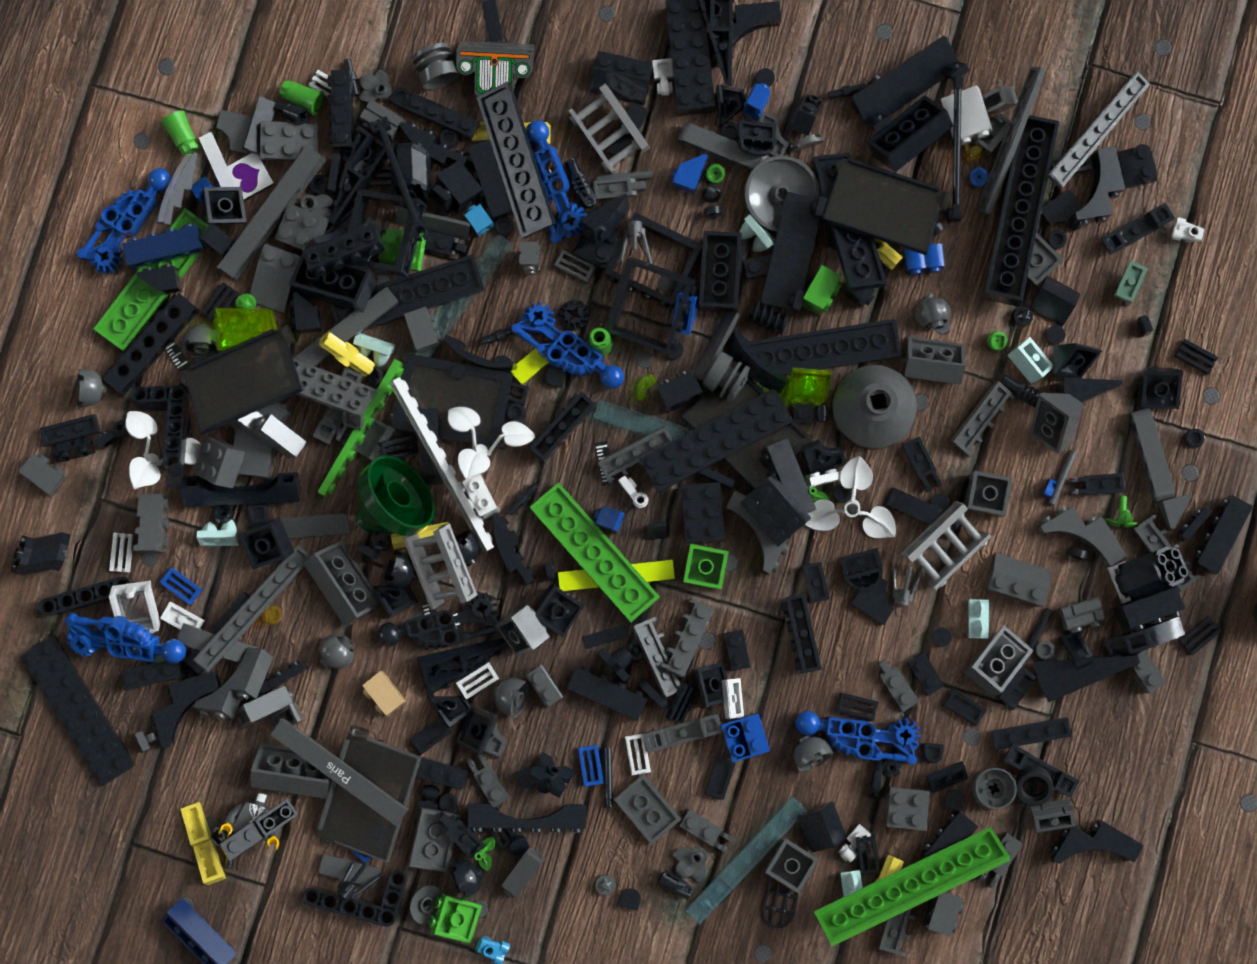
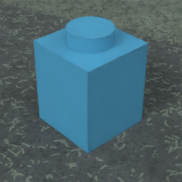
(478, 219)

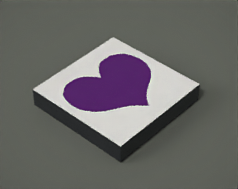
(250, 175)

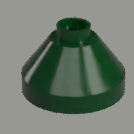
(393, 498)

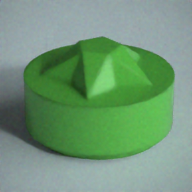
(715, 173)
(246, 301)
(996, 340)

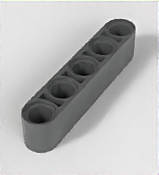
(717, 147)
(1152, 455)

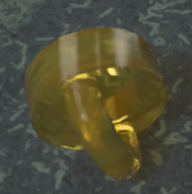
(972, 153)
(272, 615)

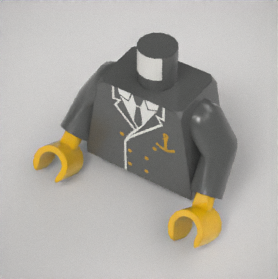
(245, 813)

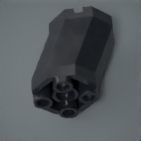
(415, 168)
(40, 553)
(1151, 573)

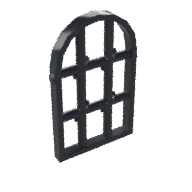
(777, 893)

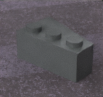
(152, 523)

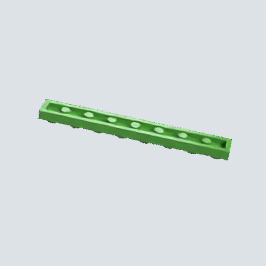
(357, 437)

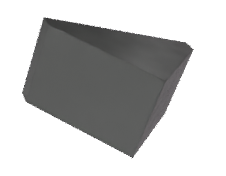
(1173, 509)
(290, 713)

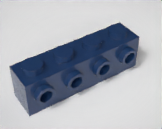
(163, 247)
(197, 934)

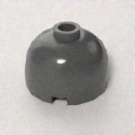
(200, 342)
(89, 387)
(510, 696)
(811, 752)

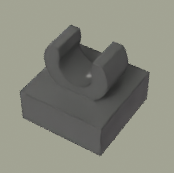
(145, 740)

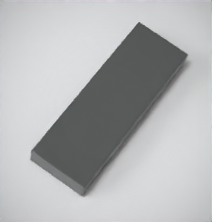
(337, 867)

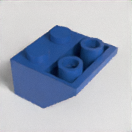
(745, 737)

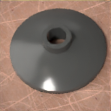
(420, 912)

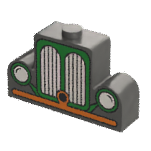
(494, 65)

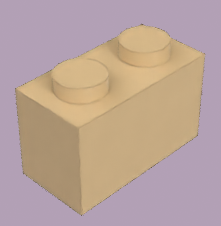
(383, 693)

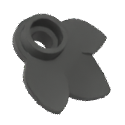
(373, 85)
(320, 205)
(689, 865)

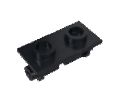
(65, 451)

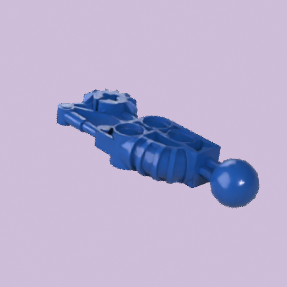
(538, 134)
(125, 213)
(570, 361)
(120, 639)
(849, 743)

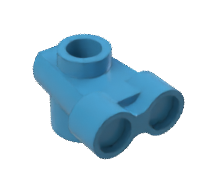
(491, 949)

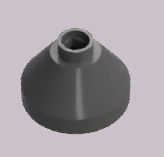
(854, 410)

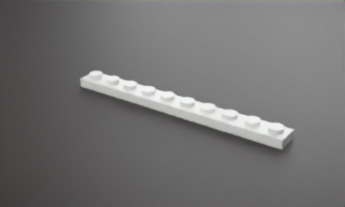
(438, 457)

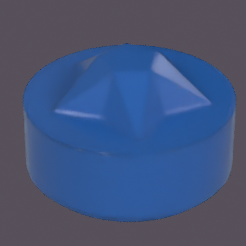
(979, 176)

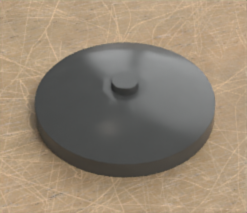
(769, 185)

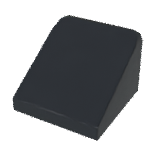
(657, 531)

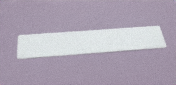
(216, 160)

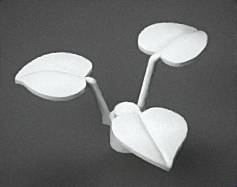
(476, 461)
(145, 470)
(860, 476)

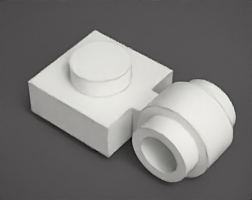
(663, 71)
(629, 486)
(848, 852)

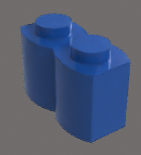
(756, 100)
(917, 262)

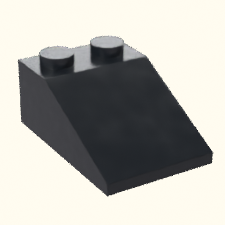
(1086, 389)

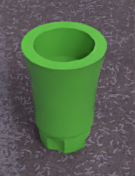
(302, 96)
(180, 132)
(603, 347)

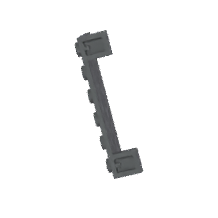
(335, 392)

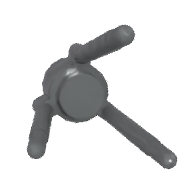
(635, 231)
(904, 595)

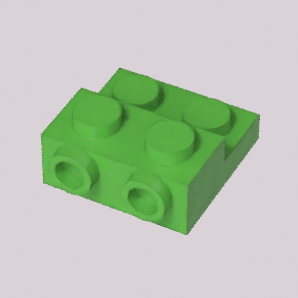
(392, 243)
(455, 918)

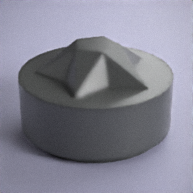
(605, 884)

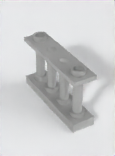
(626, 128)
(933, 532)
(453, 559)

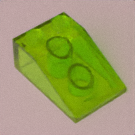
(239, 324)
(808, 385)

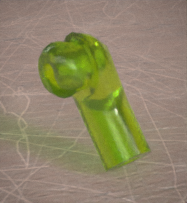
(643, 384)

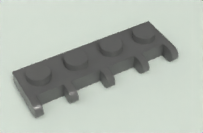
(981, 417)
(631, 453)
(1154, 540)
(688, 639)
(655, 654)
(894, 933)

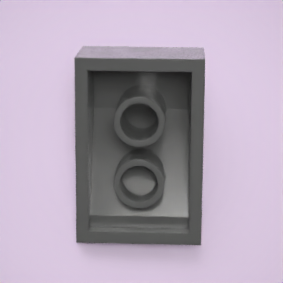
(273, 278)
(998, 662)

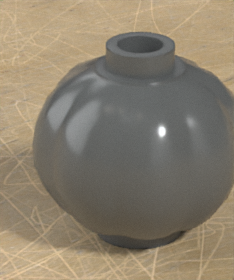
(932, 312)
(336, 651)

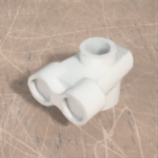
(1183, 229)

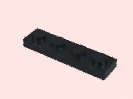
(442, 116)
(1031, 733)

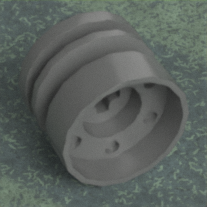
(435, 66)
(726, 377)
(1004, 784)

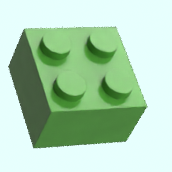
(820, 291)
(705, 567)

